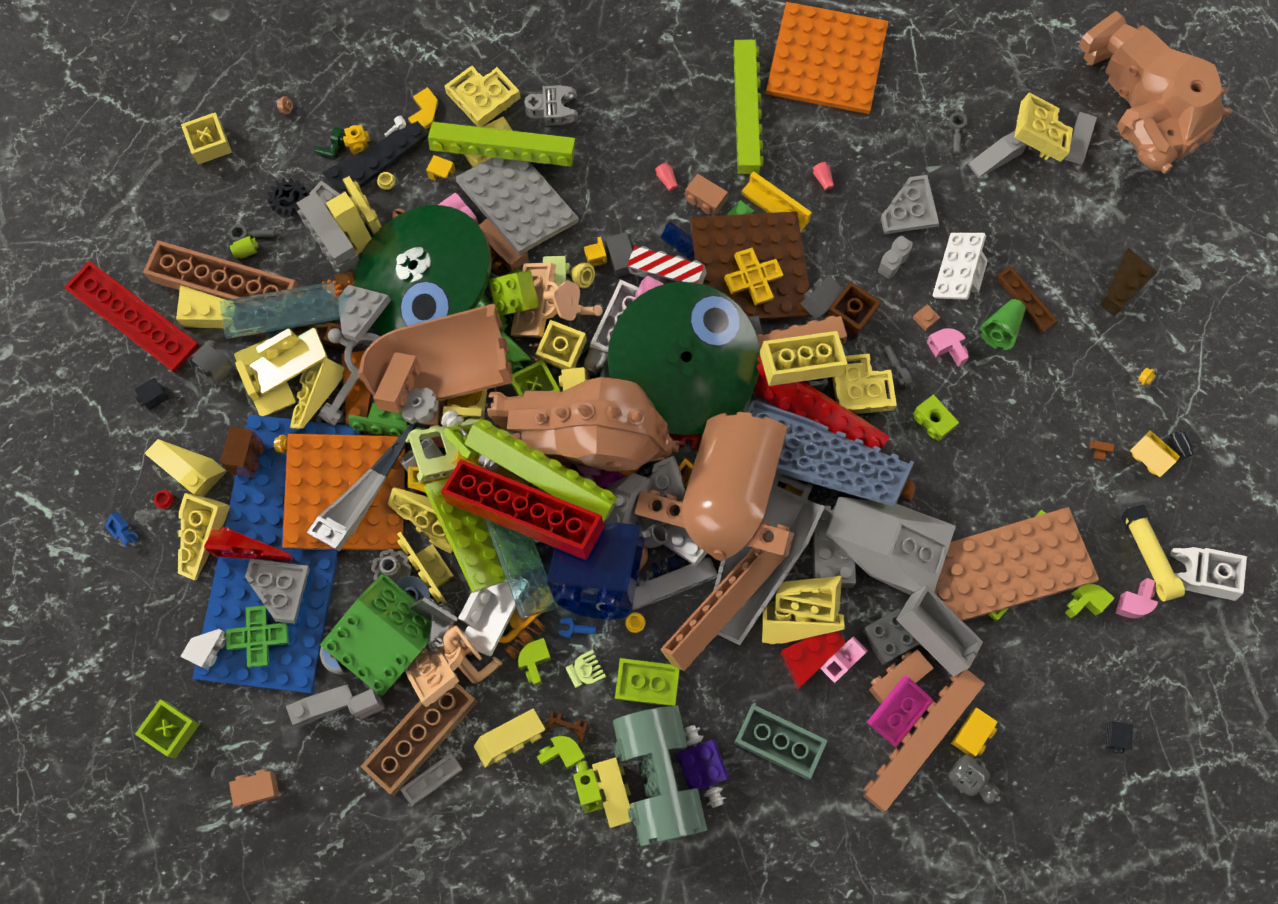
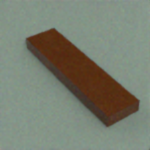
(1019, 290)

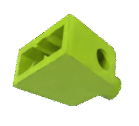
(588, 794)

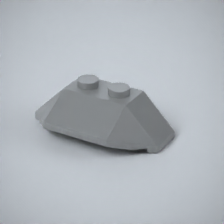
(628, 492)

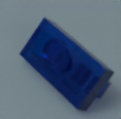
(678, 239)

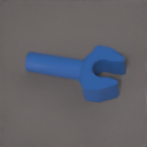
(575, 628)

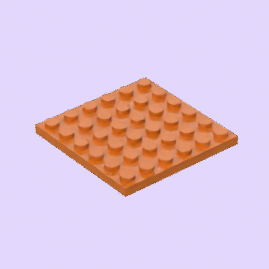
(827, 57)
(321, 471)

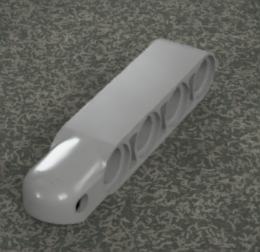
(674, 583)

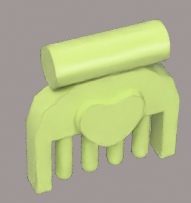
(582, 670)

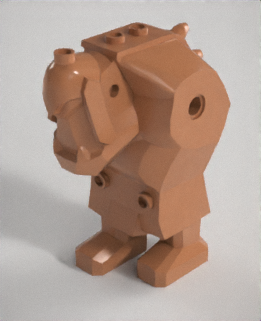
(1170, 92)
(590, 425)

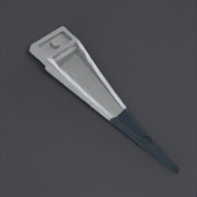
(346, 513)

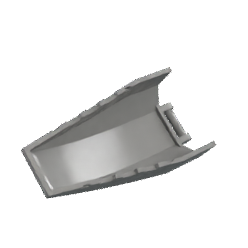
(782, 509)

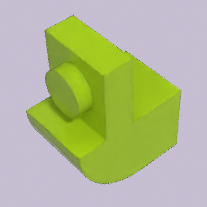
(1092, 597)
(532, 655)
(566, 748)

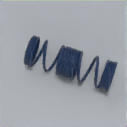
(673, 564)

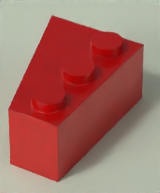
(810, 655)

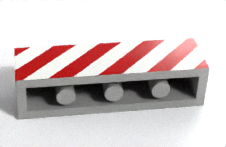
(665, 267)

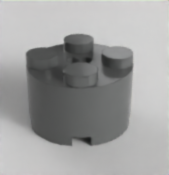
(210, 364)

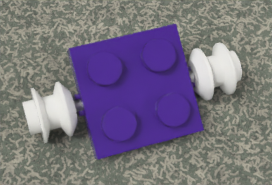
(703, 766)

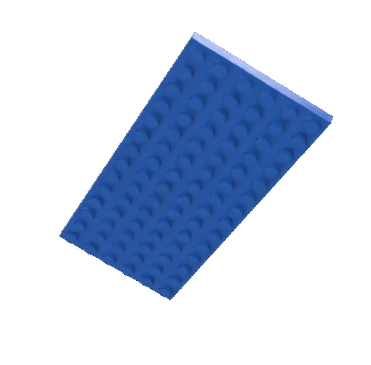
(259, 514)

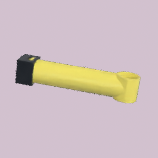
(1167, 584)

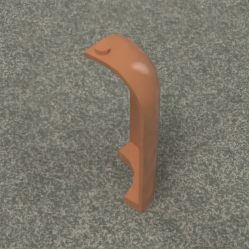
(455, 354)
(731, 481)

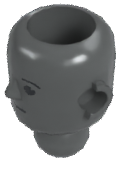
(972, 778)

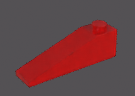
(230, 544)

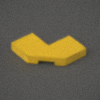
(428, 104)

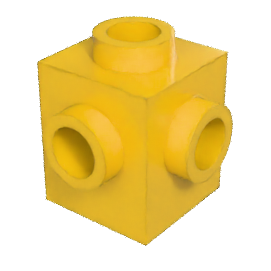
(356, 139)

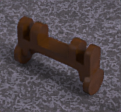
(554, 722)

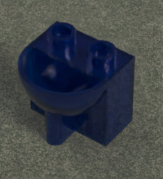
(604, 582)

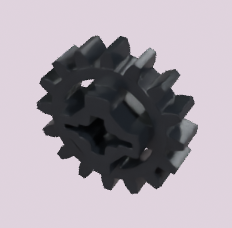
(285, 197)

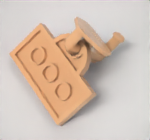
(551, 301)
(434, 673)

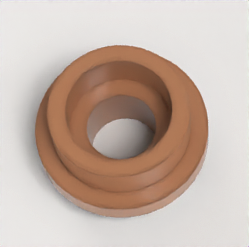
(284, 105)

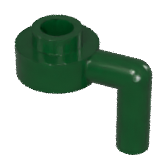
(336, 141)

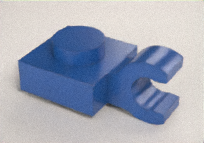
(118, 528)

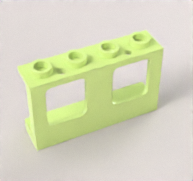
(436, 467)

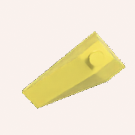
(317, 386)
(198, 520)

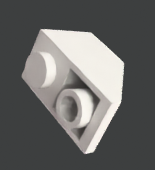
(204, 648)

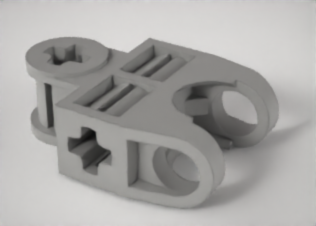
(542, 105)

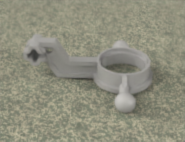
(329, 412)

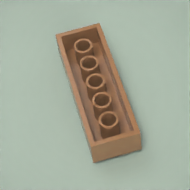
(417, 738)

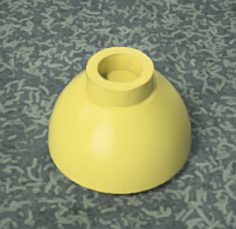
(583, 274)

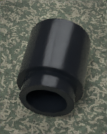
(1181, 444)

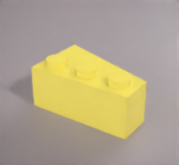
(350, 220)
(198, 309)
(810, 598)

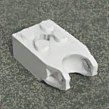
(1204, 569)

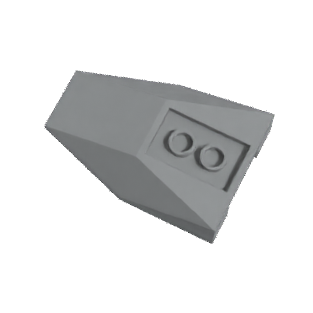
(892, 542)

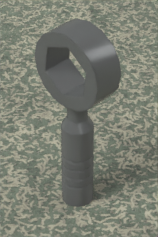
(957, 128)
(255, 233)
(902, 373)

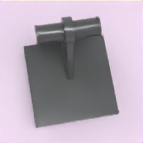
(440, 620)

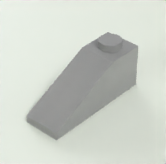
(997, 155)
(318, 705)

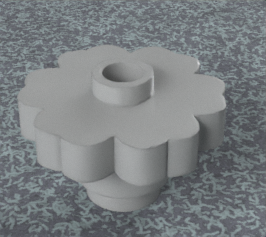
(420, 406)
(389, 559)

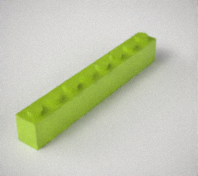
(746, 107)
(501, 144)
(539, 469)

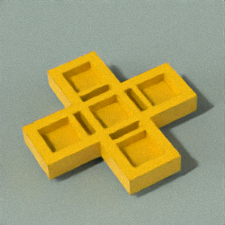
(753, 276)

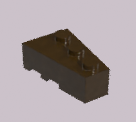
(1127, 281)

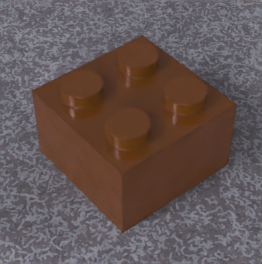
(855, 308)
(242, 452)

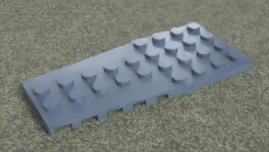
(835, 461)

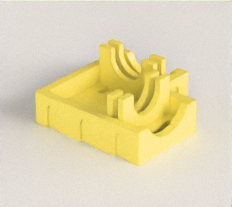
(482, 96)
(1040, 128)
(863, 389)

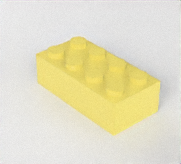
(803, 358)

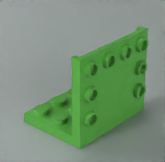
(379, 635)

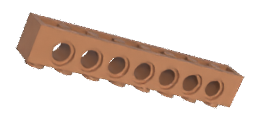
(647, 507)

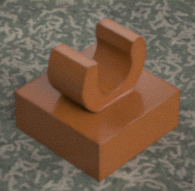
(1100, 448)

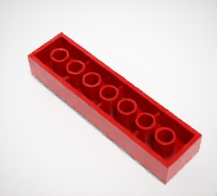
(523, 509)

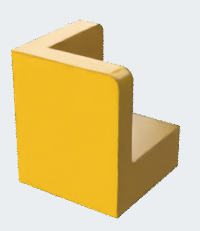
(439, 167)
(596, 253)

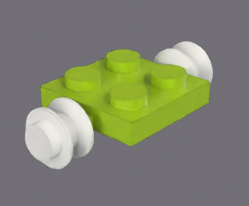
(457, 436)

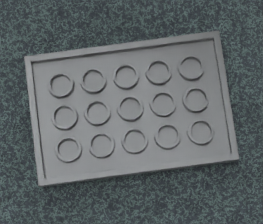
(517, 202)

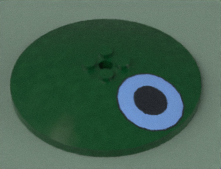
(449, 273)
(694, 320)

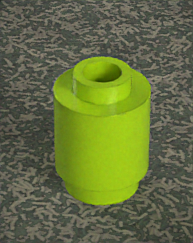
(244, 247)

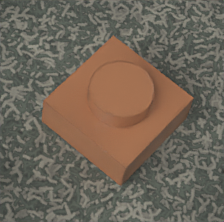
(926, 317)

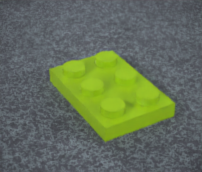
(647, 682)

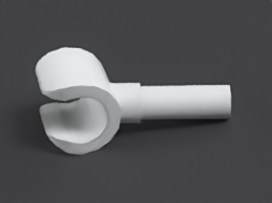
(400, 124)

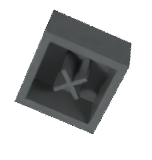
(889, 638)

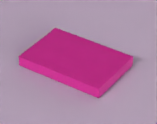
(900, 711)

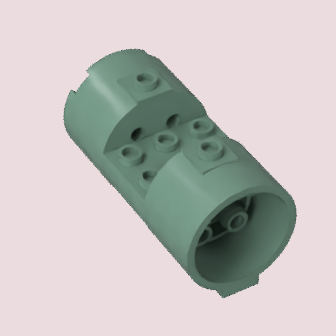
(650, 738)

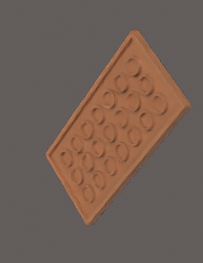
(1014, 565)

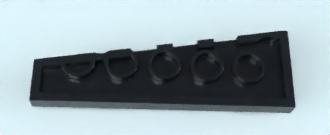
(376, 158)

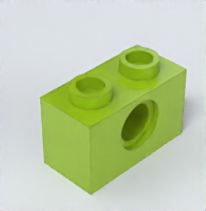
(935, 408)

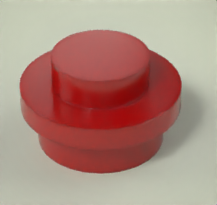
(164, 499)

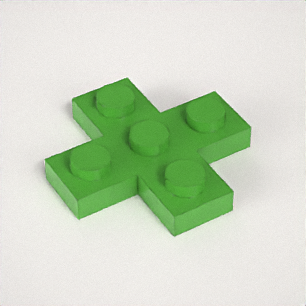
(257, 636)

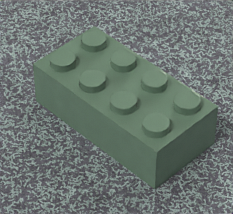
(780, 742)

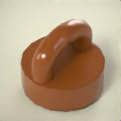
(908, 490)

